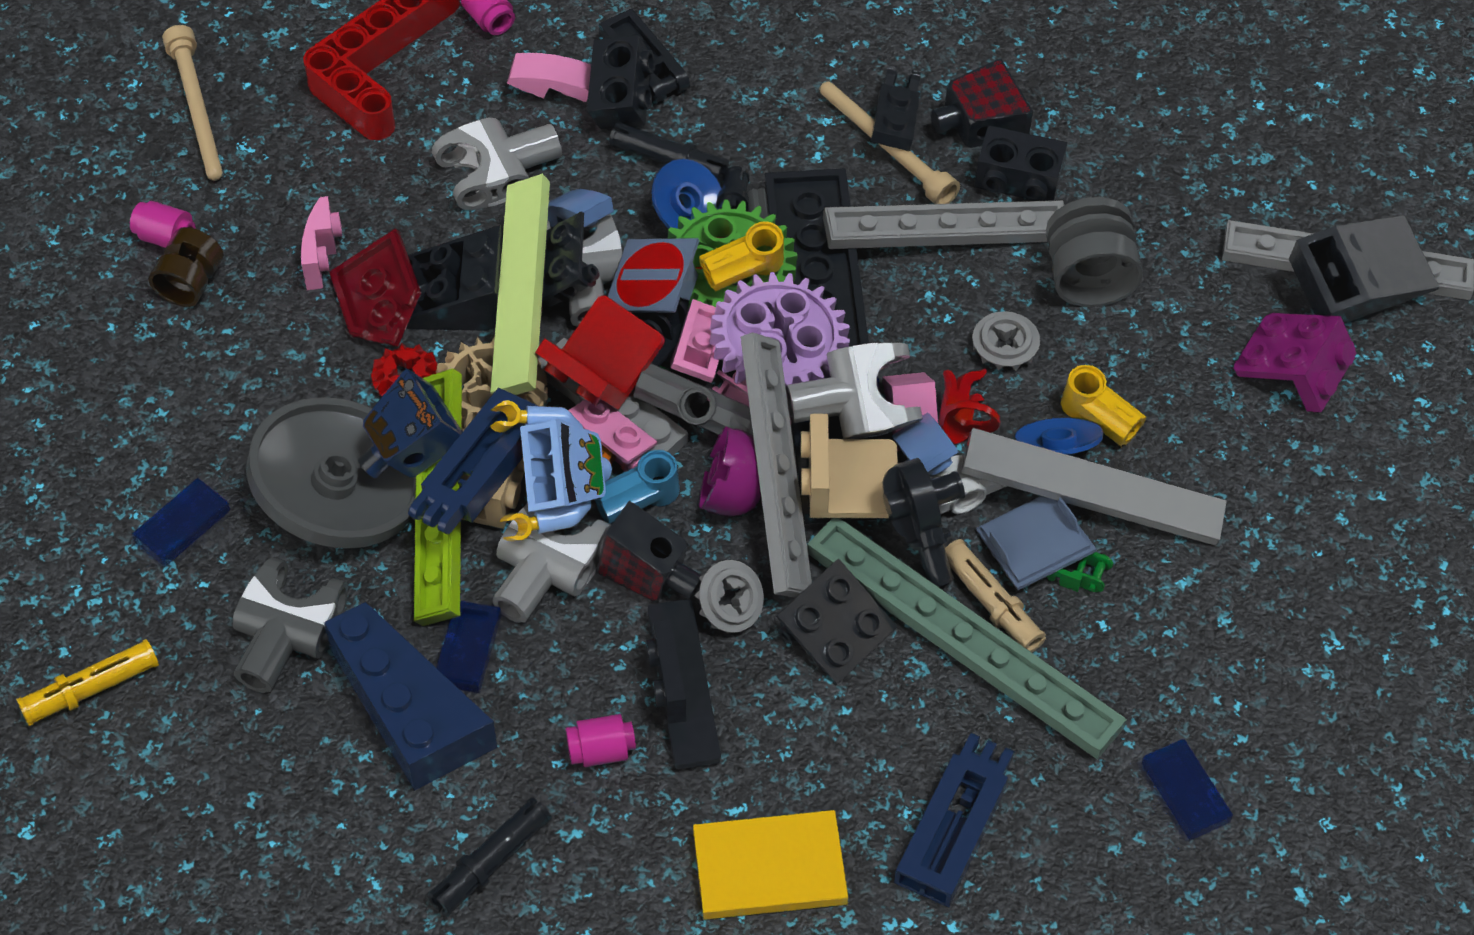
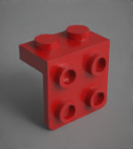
(604, 353)

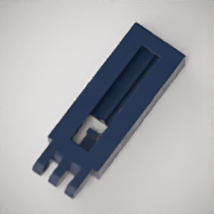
(479, 454)
(945, 839)

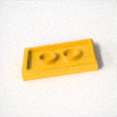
(769, 864)

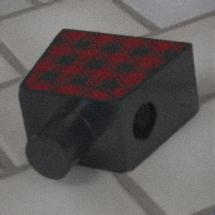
(981, 100)
(646, 556)

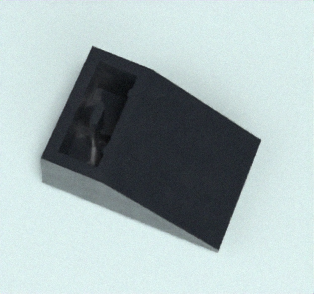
(1361, 268)
(458, 283)

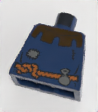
(408, 428)

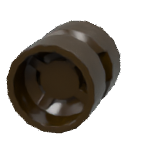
(186, 267)

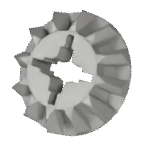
(1005, 326)
(746, 603)

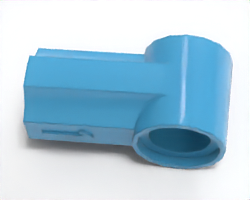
(639, 487)

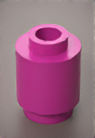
(491, 15)
(158, 222)
(600, 740)

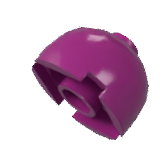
(733, 478)

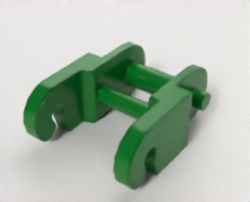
(1077, 579)

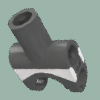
(282, 623)

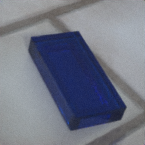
(181, 522)
(469, 645)
(1187, 789)

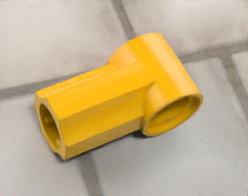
(742, 259)
(1101, 404)

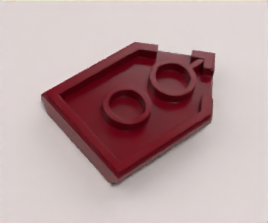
(377, 290)

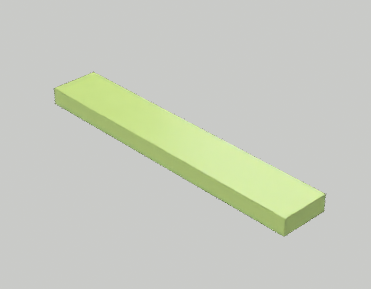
(521, 286)

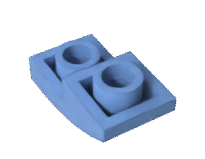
(592, 203)
(928, 443)

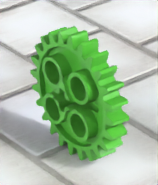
(731, 225)

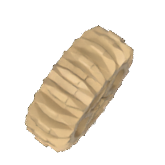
(476, 365)

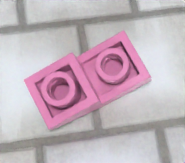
(541, 71)
(319, 242)

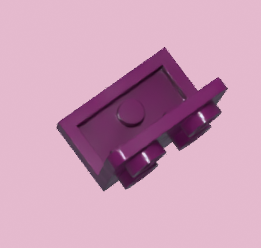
(1301, 349)

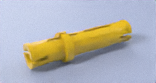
(87, 682)

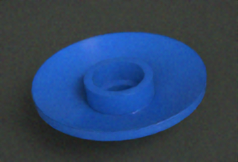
(684, 181)
(1061, 435)

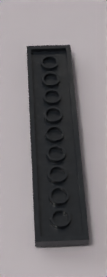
(799, 204)

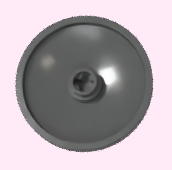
(311, 480)

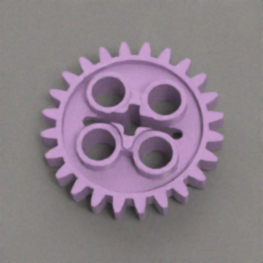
(810, 324)

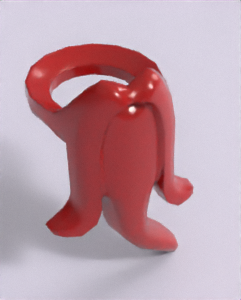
(959, 407)

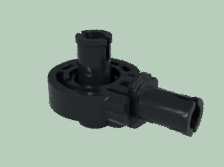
(915, 513)

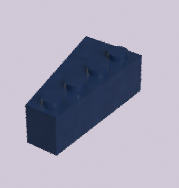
(412, 704)

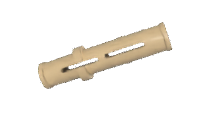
(1004, 610)

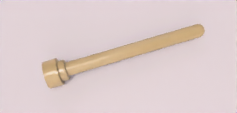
(180, 45)
(938, 186)

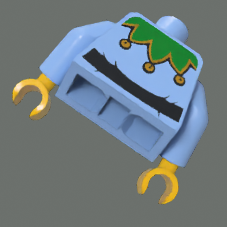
(560, 467)

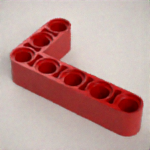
(340, 62)

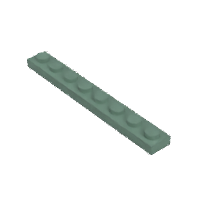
(970, 639)

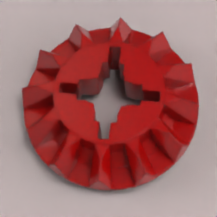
(386, 371)

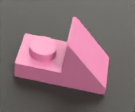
(693, 351)

